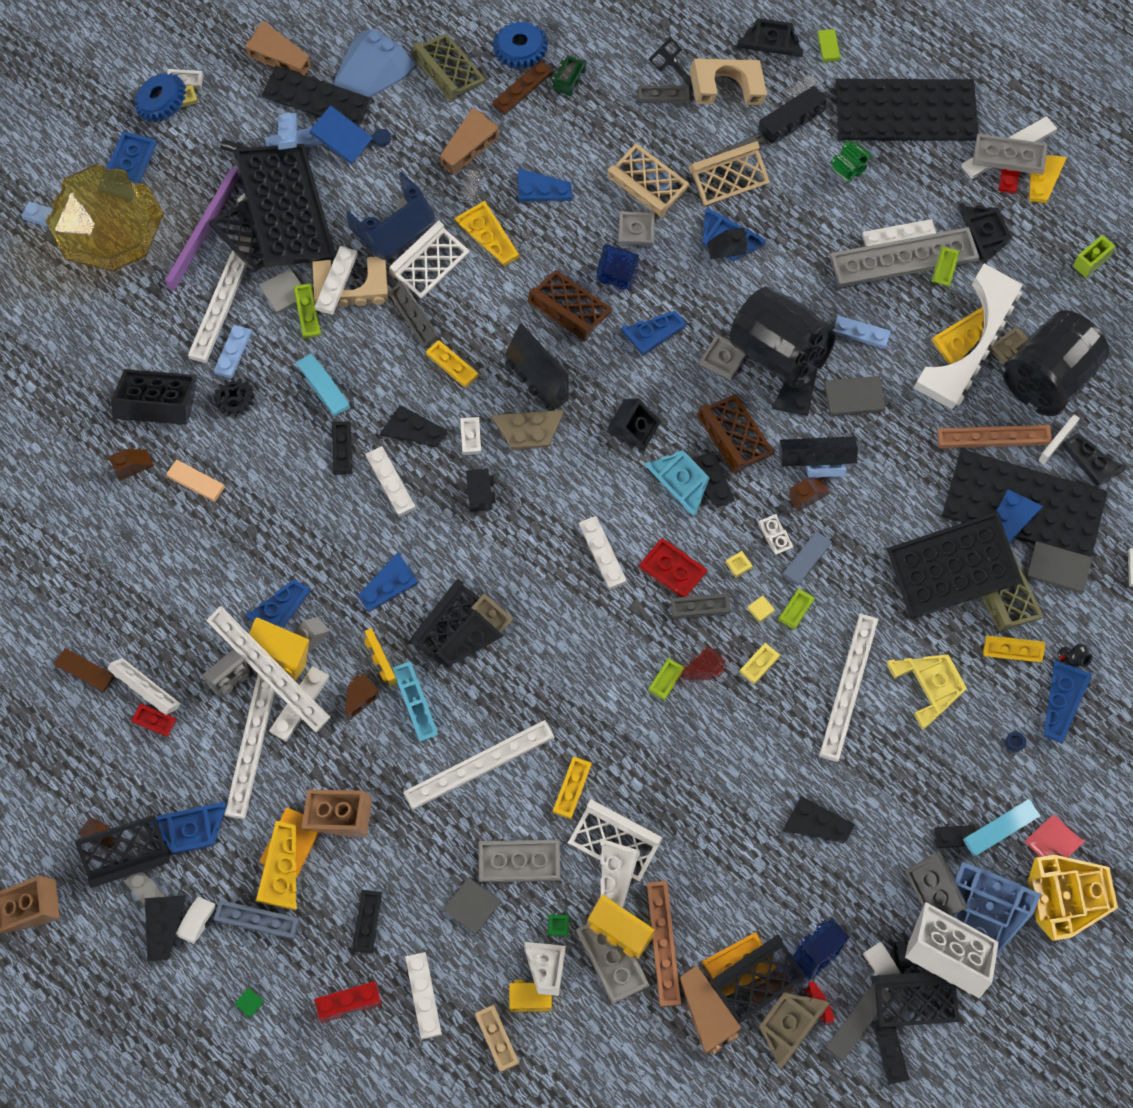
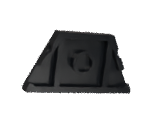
(771, 37)
(986, 228)

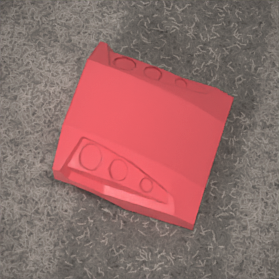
(1054, 839)

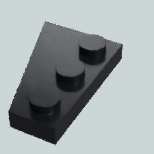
(413, 427)
(717, 487)
(468, 638)
(816, 821)

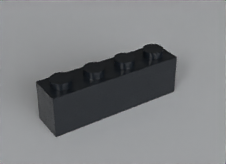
(792, 114)
(818, 451)

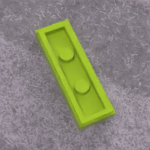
(306, 311)

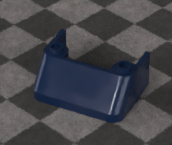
(399, 229)

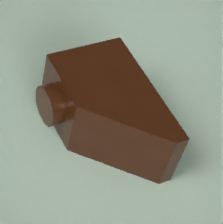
(130, 462)
(807, 492)
(359, 695)
(94, 826)

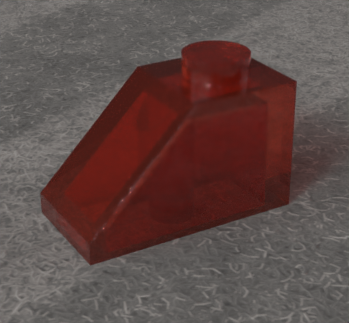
(705, 666)

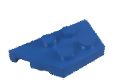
(716, 224)
(192, 827)

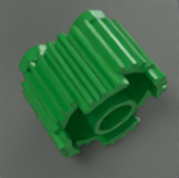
(850, 161)

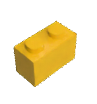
(525, 998)

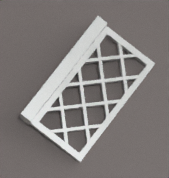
(417, 249)
(622, 823)

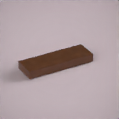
(84, 670)

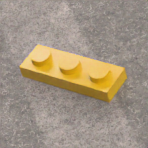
(452, 364)
(1014, 648)
(379, 658)
(572, 788)

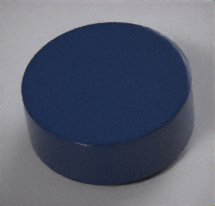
(382, 137)
(1015, 742)

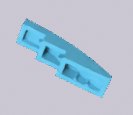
(323, 385)
(415, 701)
(1001, 827)

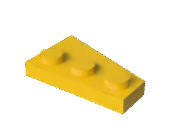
(1042, 185)

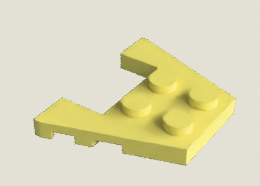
(938, 680)

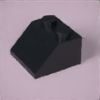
(634, 423)

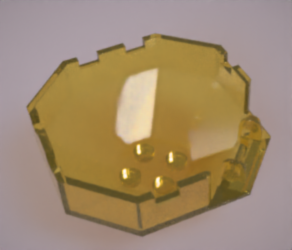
(104, 218)

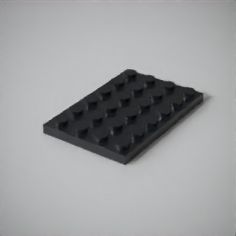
(954, 565)

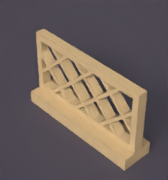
(720, 161)
(637, 190)

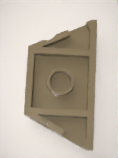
(528, 429)
(790, 1024)

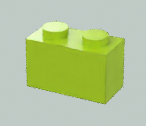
(1094, 256)

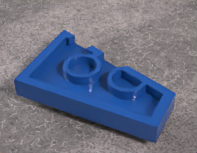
(652, 333)
(388, 584)
(282, 605)

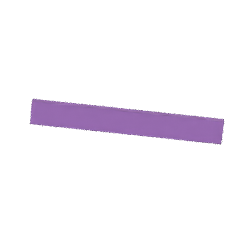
(202, 229)

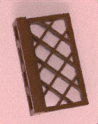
(561, 313)
(724, 443)

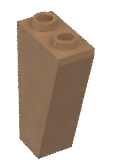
(276, 50)
(469, 141)
(709, 1014)

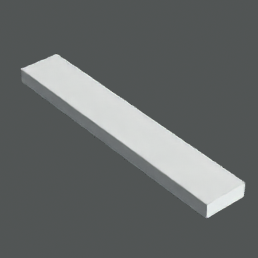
(1034, 132)

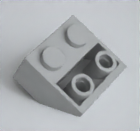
(227, 673)

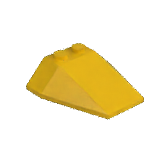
(1071, 894)

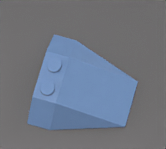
(373, 64)
(994, 903)

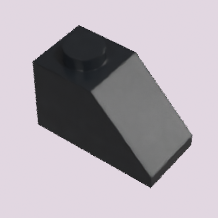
(728, 243)

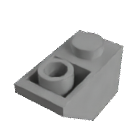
(313, 630)

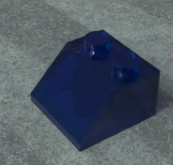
(617, 267)

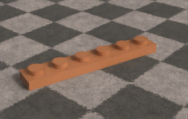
(994, 436)
(663, 944)

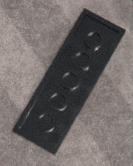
(314, 95)

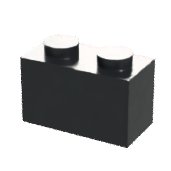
(479, 490)

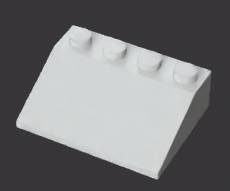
(953, 950)

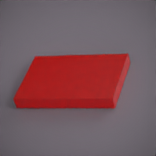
(673, 568)

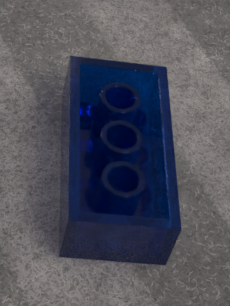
(821, 948)

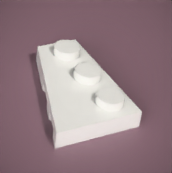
(617, 870)
(546, 966)

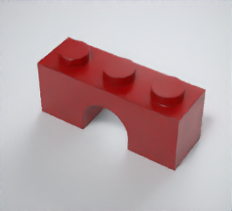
(352, 999)

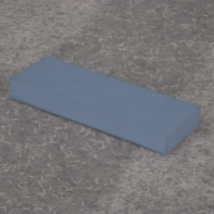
(807, 558)

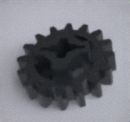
(233, 400)

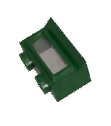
(568, 75)

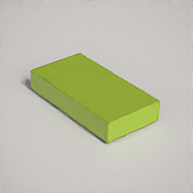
(828, 45)
(945, 266)
(796, 609)
(666, 679)

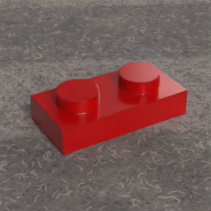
(1008, 181)
(153, 720)

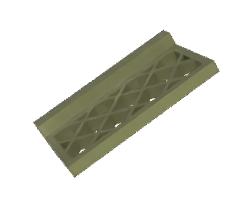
(437, 71)
(998, 608)

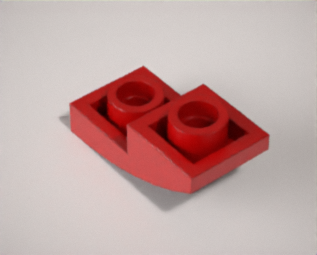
(814, 991)

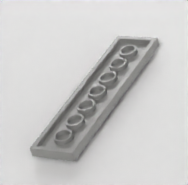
(900, 257)

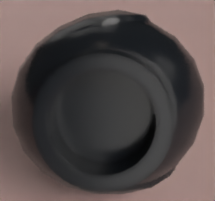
(1077, 656)

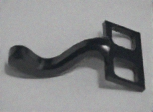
(671, 60)

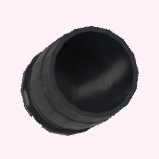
(782, 336)
(1056, 362)

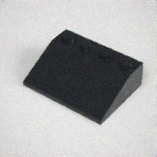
(537, 369)
(154, 397)

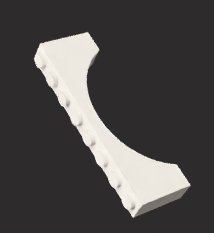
(948, 382)

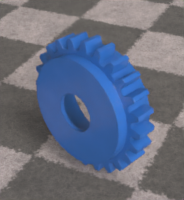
(522, 55)
(167, 103)

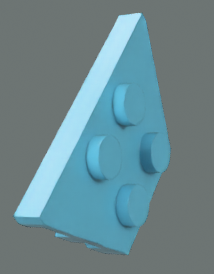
(681, 478)

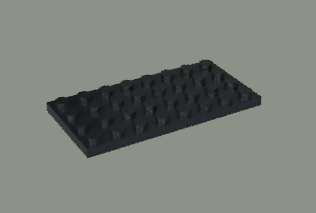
(906, 109)
(284, 205)
(1069, 508)

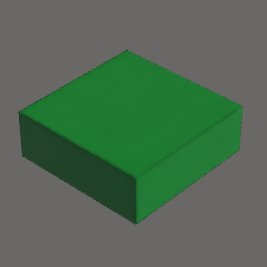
(558, 925)
(249, 1003)

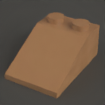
(337, 812)
(28, 904)

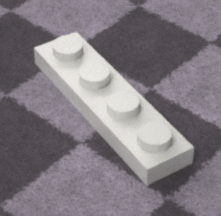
(898, 232)
(336, 280)
(390, 481)
(602, 552)
(143, 686)
(289, 719)
(423, 996)

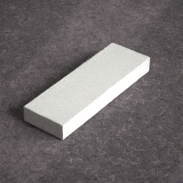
(1058, 440)

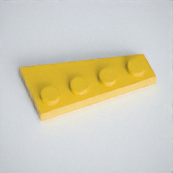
(487, 231)
(960, 337)
(279, 872)

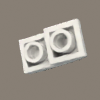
(775, 535)
(195, 919)
(881, 961)

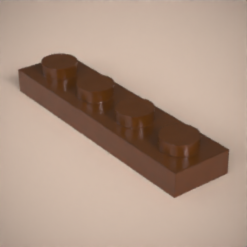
(522, 87)

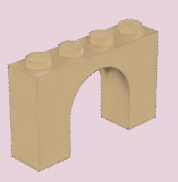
(745, 72)
(372, 291)

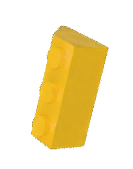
(282, 645)
(620, 927)

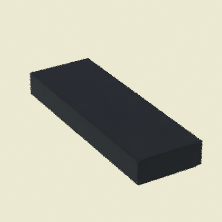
(342, 448)
(367, 921)

